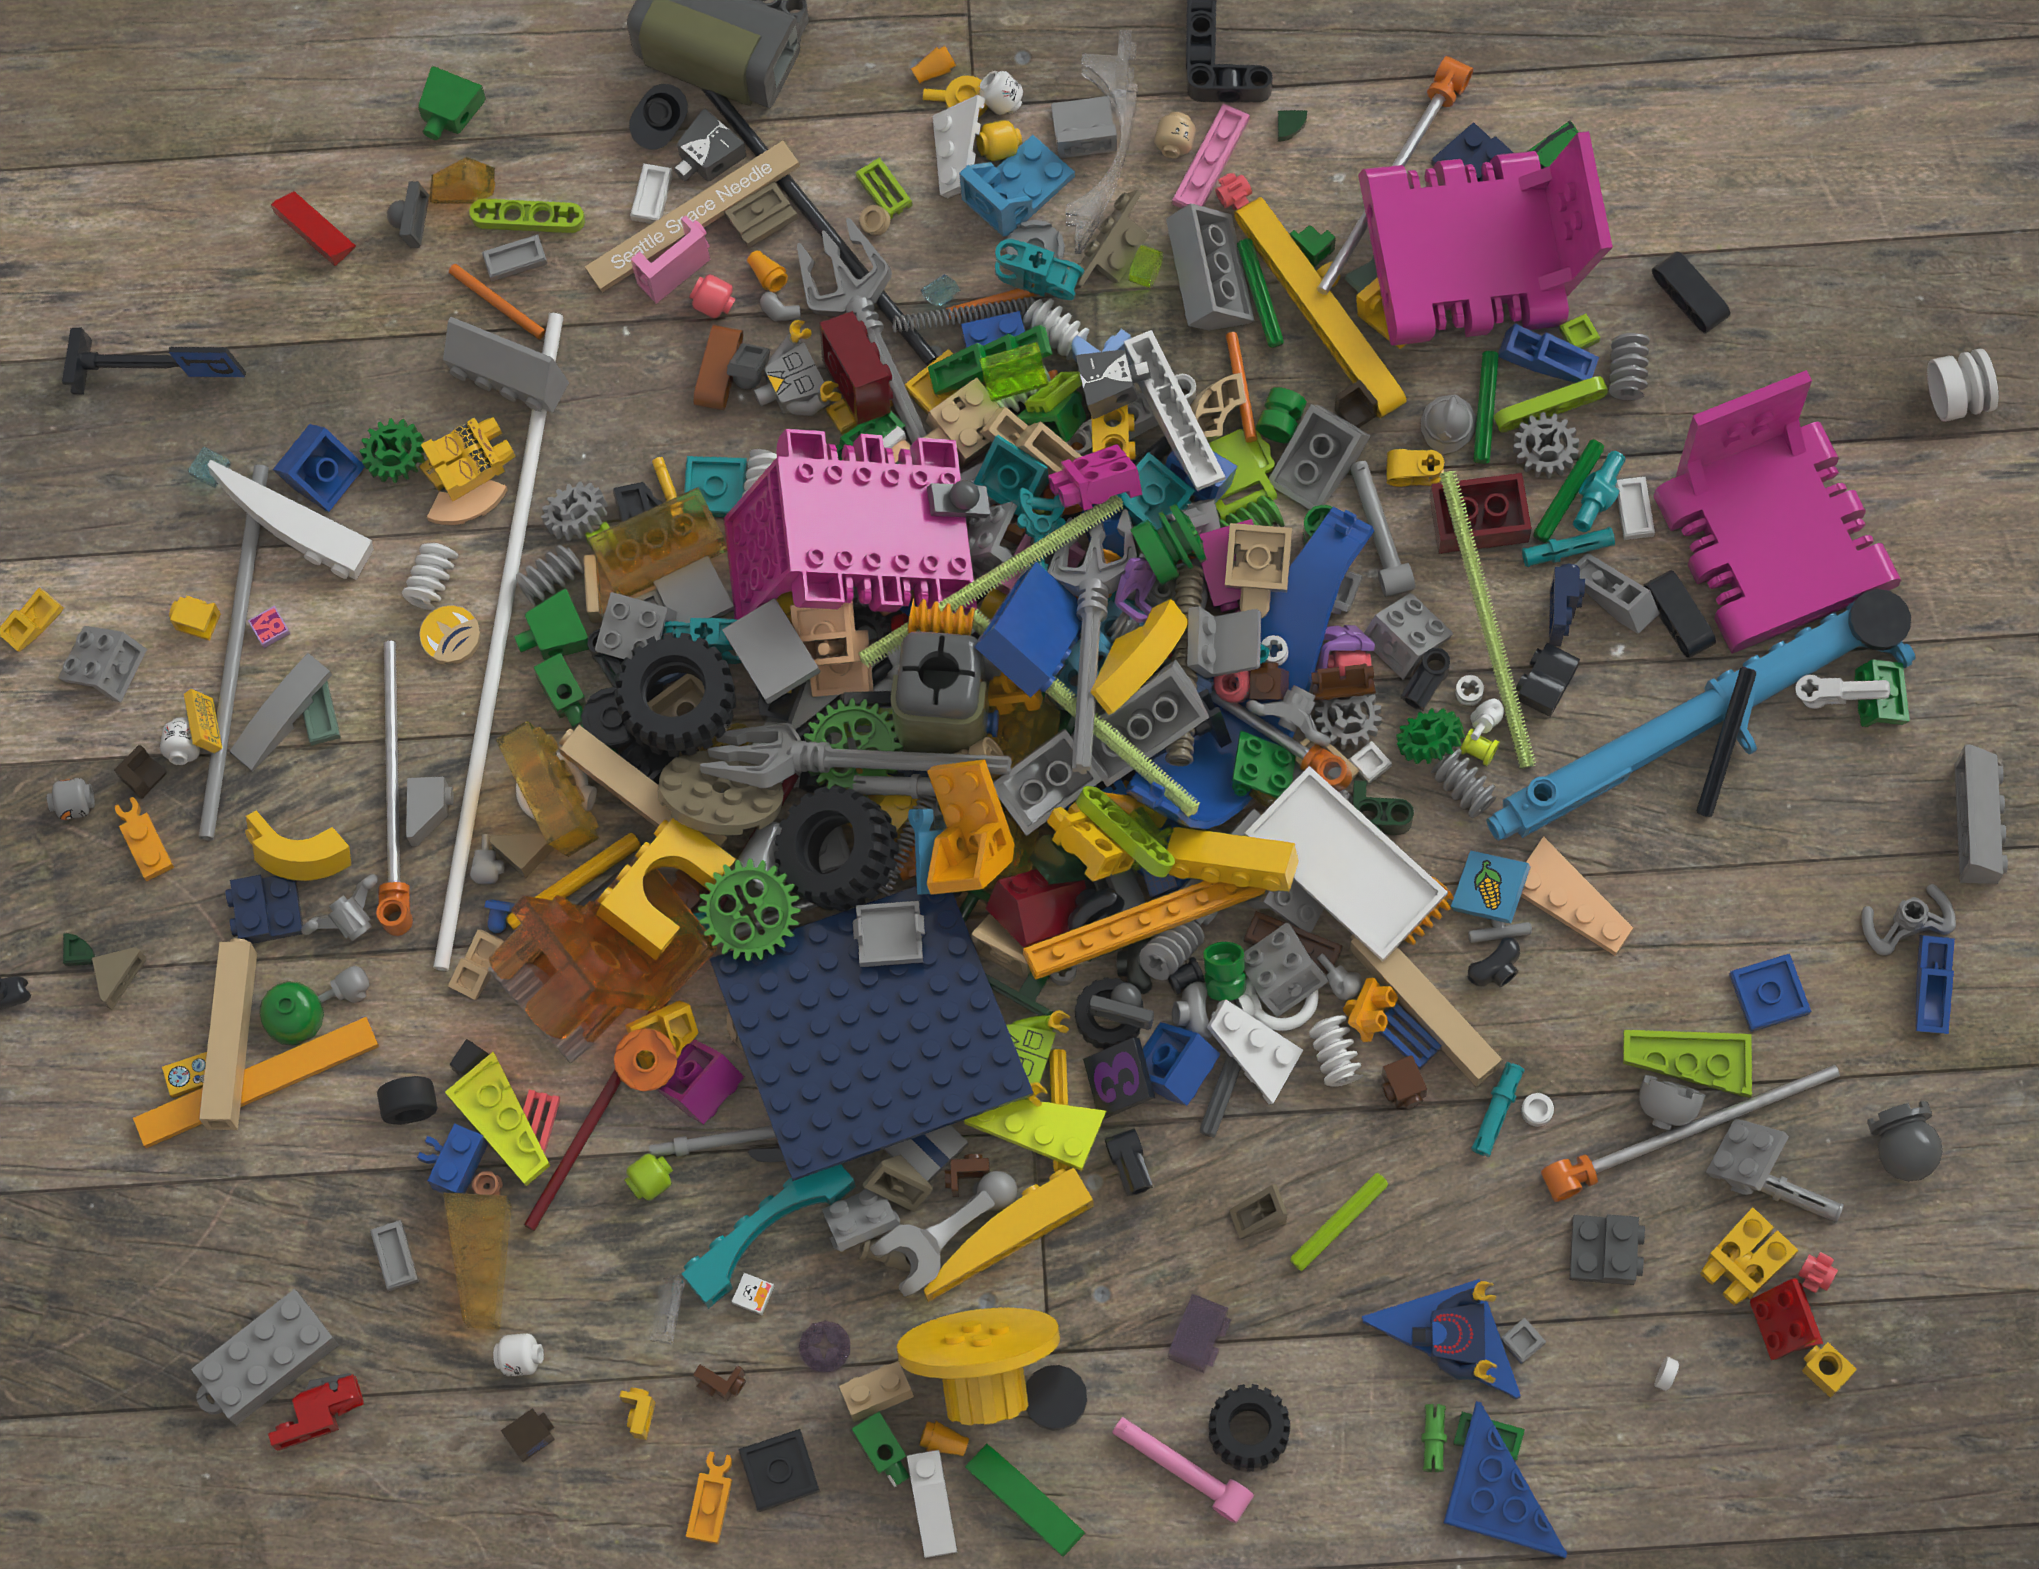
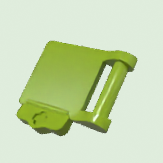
(1253, 464)

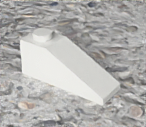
(932, 1503)

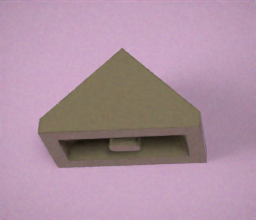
(522, 851)
(116, 972)
(899, 1183)
(1259, 1213)

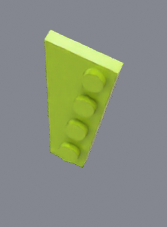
(1702, 1058)

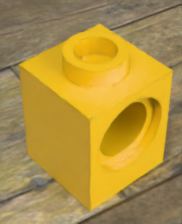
(1828, 1383)

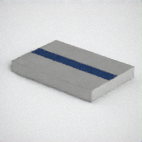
(930, 1151)

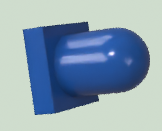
(498, 914)

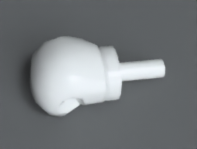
(1486, 717)

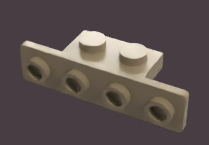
(1116, 242)

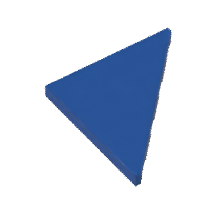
(1400, 1319)
(1493, 1494)

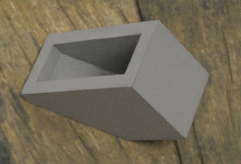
(426, 806)

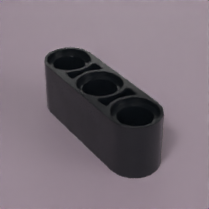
(1691, 292)
(1680, 614)

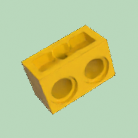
(1107, 436)

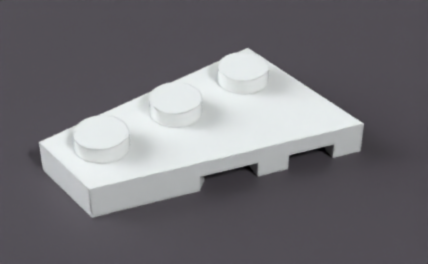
(954, 142)
(1256, 1048)

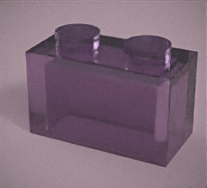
(1199, 1333)

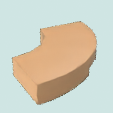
(469, 506)

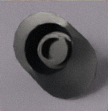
(658, 116)

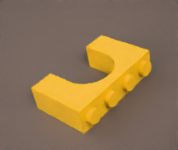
(626, 904)

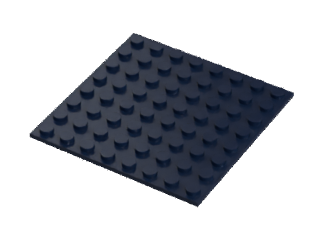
(869, 1051)

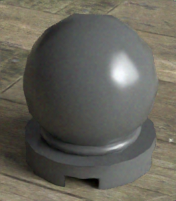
(1907, 1143)

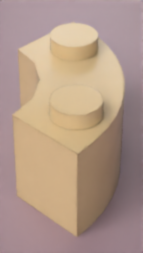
(1216, 402)

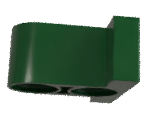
(1383, 809)

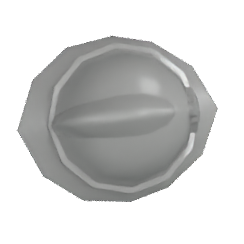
(1448, 423)

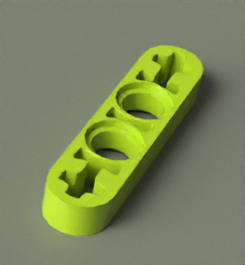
(526, 220)
(1551, 403)
(1125, 831)

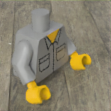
(795, 378)

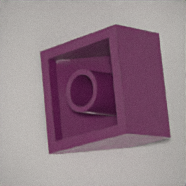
(701, 1081)

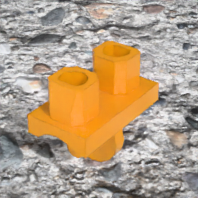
(1006, 694)
(1367, 1010)

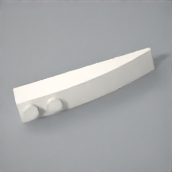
(1174, 412)
(296, 525)

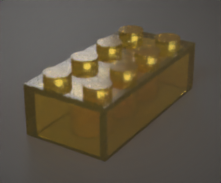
(548, 789)

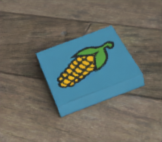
(1490, 887)

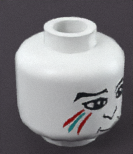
(1001, 92)
(177, 742)
(518, 1355)

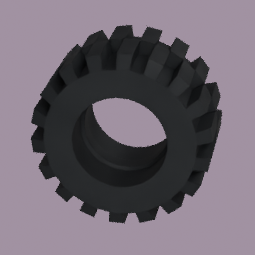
(1249, 1400)

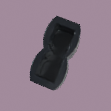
(1547, 679)

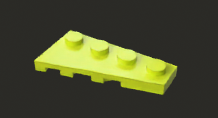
(495, 1112)
(1050, 1130)

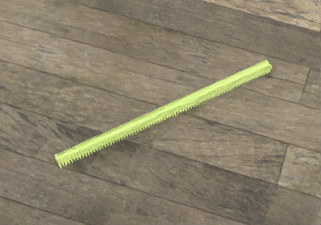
(1001, 572)
(1487, 620)
(1113, 741)

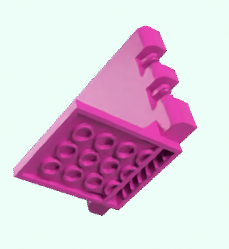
(1476, 245)
(1768, 518)
(847, 524)

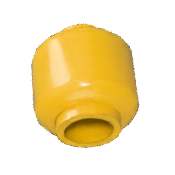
(998, 140)

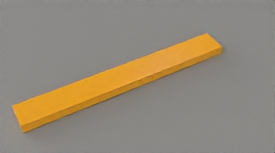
(1134, 925)
(263, 1079)

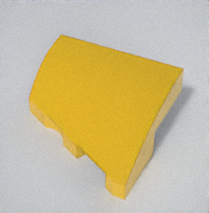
(673, 1021)

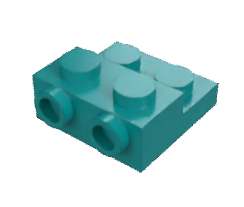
(1159, 492)

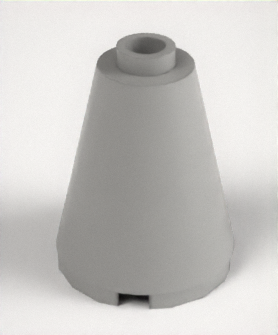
(759, 848)

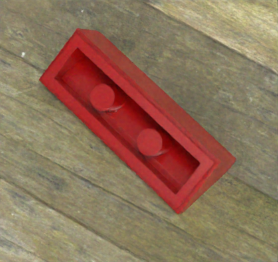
(313, 227)

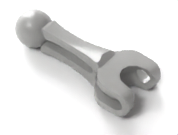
(923, 1246)

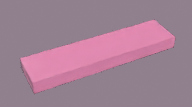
(1211, 157)

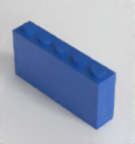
(1032, 631)

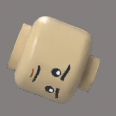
(1175, 134)

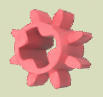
(1233, 191)
(1818, 1272)

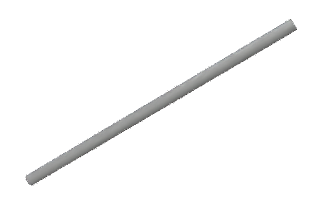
(231, 666)

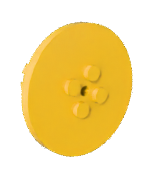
(980, 1359)

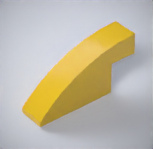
(1138, 656)

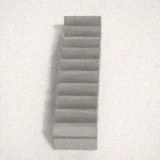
(522, 989)

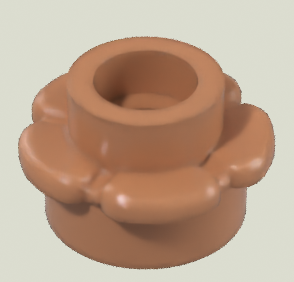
(487, 1177)

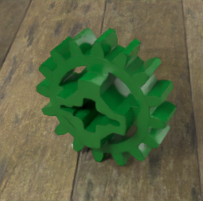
(390, 462)
(1430, 736)

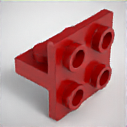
(1785, 1319)

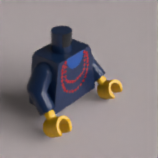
(1459, 1335)

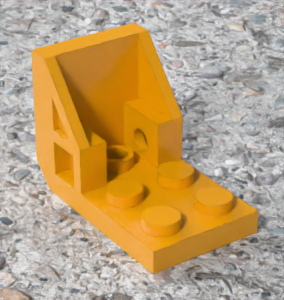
(977, 835)

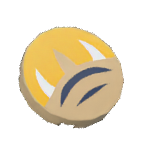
(450, 634)

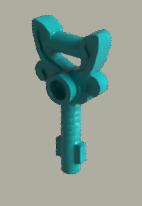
(1039, 525)

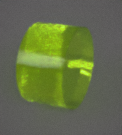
(1145, 266)

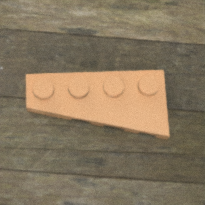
(1572, 900)

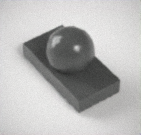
(410, 214)
(747, 365)
(958, 500)
(1123, 1007)

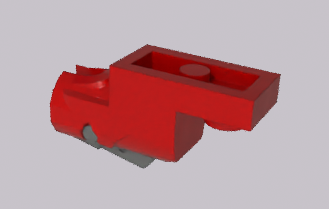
(317, 1408)

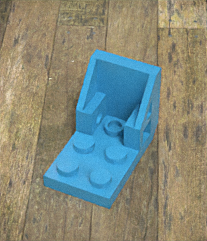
(1016, 187)

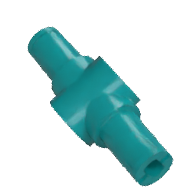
(1599, 491)

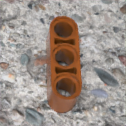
(713, 381)

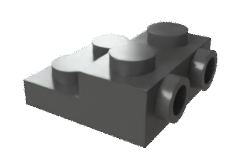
(1606, 1249)

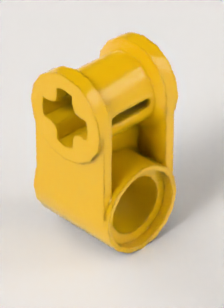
(1411, 467)

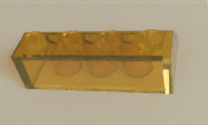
(657, 543)

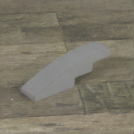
(279, 711)

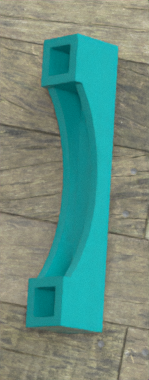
(713, 1271)

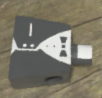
(708, 148)
(1110, 380)

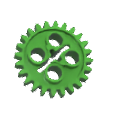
(879, 739)
(774, 895)

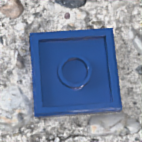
(1770, 992)

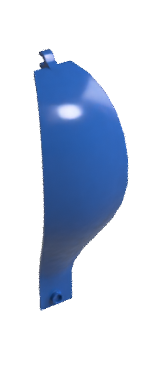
(1302, 622)

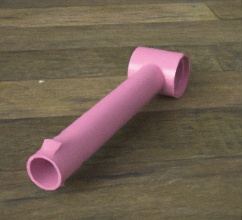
(1229, 1498)

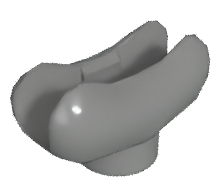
(1192, 1010)

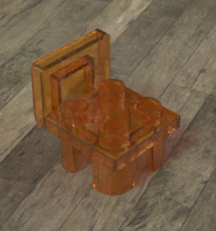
(594, 966)

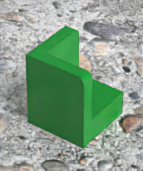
(1314, 245)

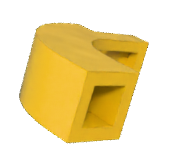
(297, 859)

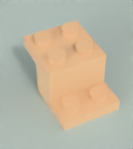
(835, 649)

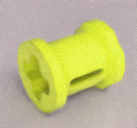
(1481, 748)

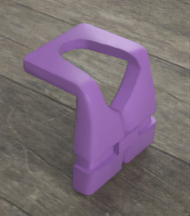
(1140, 577)
(1343, 639)

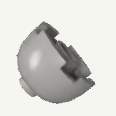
(1669, 1102)

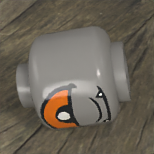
(71, 799)

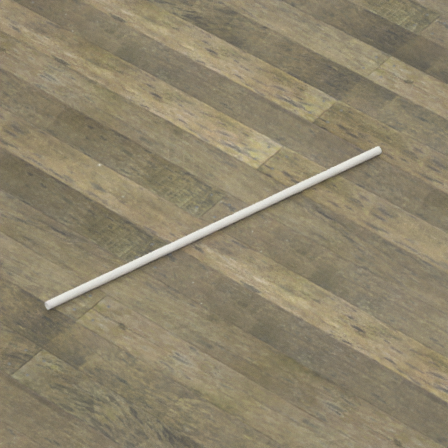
(494, 667)

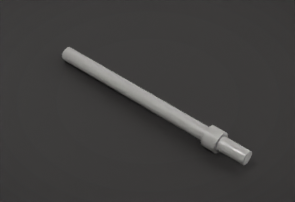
(682, 1146)

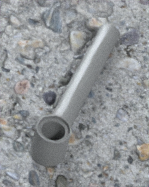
(1394, 576)

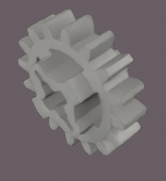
(1542, 433)
(574, 511)
(1357, 723)

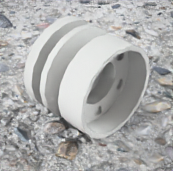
(1962, 385)

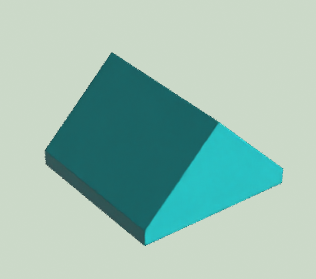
(1008, 470)

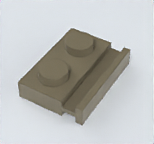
(761, 214)

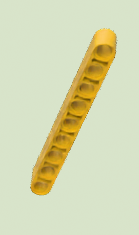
(1320, 310)

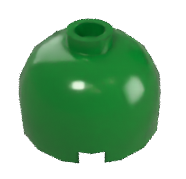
(291, 1013)

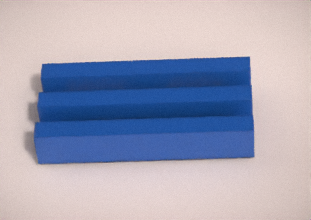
(1417, 1029)

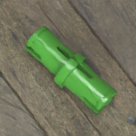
(1434, 1437)

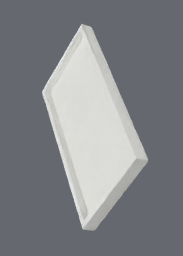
(1350, 864)

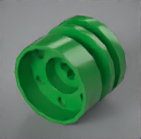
(1169, 544)

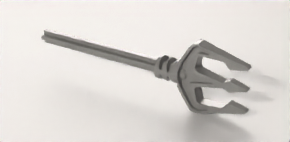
(859, 297)
(1092, 585)
(786, 754)

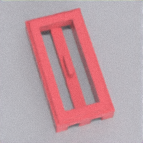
(543, 1098)

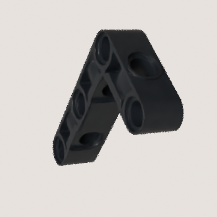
(1223, 81)

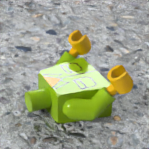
(1033, 1043)

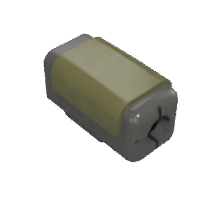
(721, 44)
(939, 693)

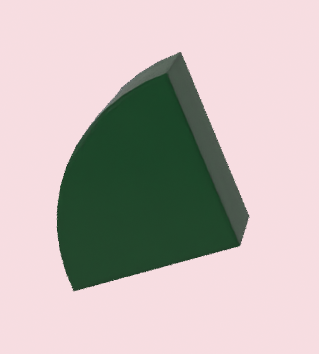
(1290, 123)
(76, 951)

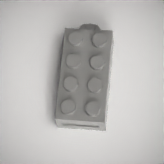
(262, 1359)

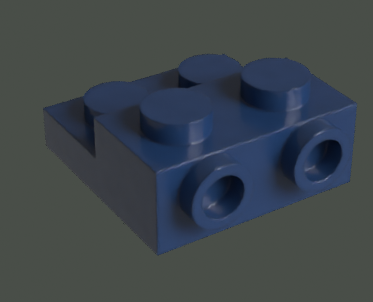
(1473, 148)
(1565, 597)
(264, 908)

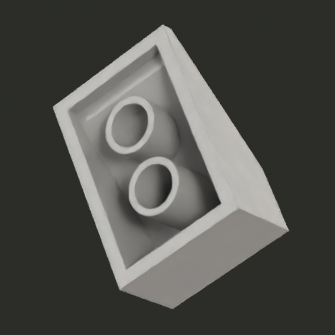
(1318, 457)
(1043, 782)

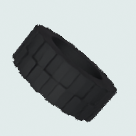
(1086, 1023)

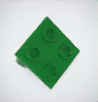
(1261, 766)

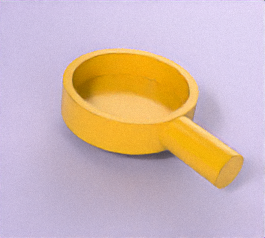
(956, 92)

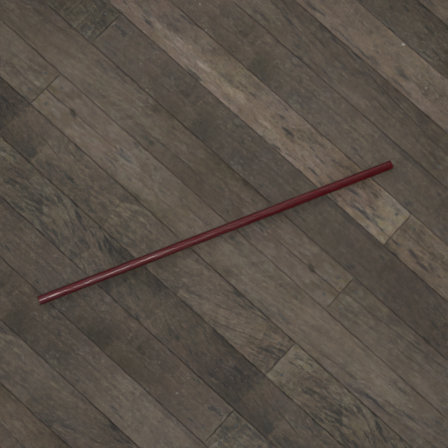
(600, 1105)

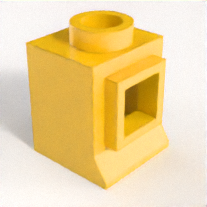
(194, 617)

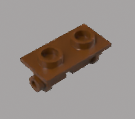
(1329, 684)

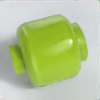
(648, 1176)

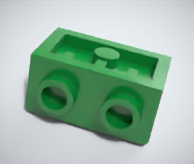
(1890, 710)

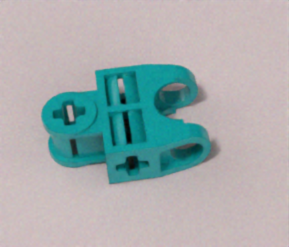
(1044, 272)
(711, 633)

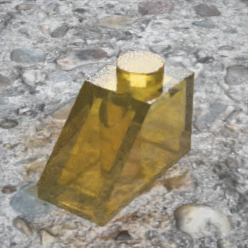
(462, 182)

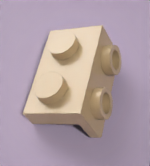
(876, 1391)

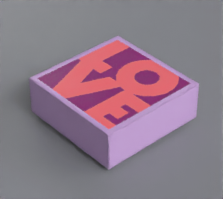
(269, 627)

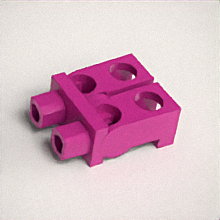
(1096, 478)

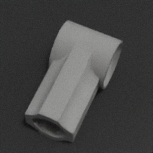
(1202, 514)

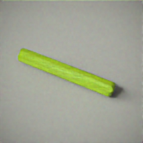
(1339, 1221)

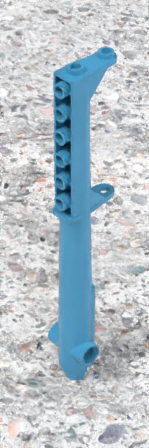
(1612, 763)

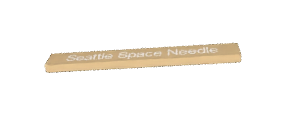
(704, 208)

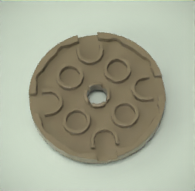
(700, 806)

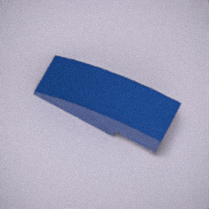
(1547, 355)
(1934, 983)

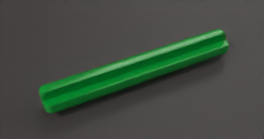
(1260, 293)
(1486, 406)
(1568, 491)

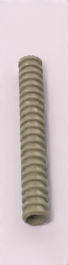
(1187, 596)

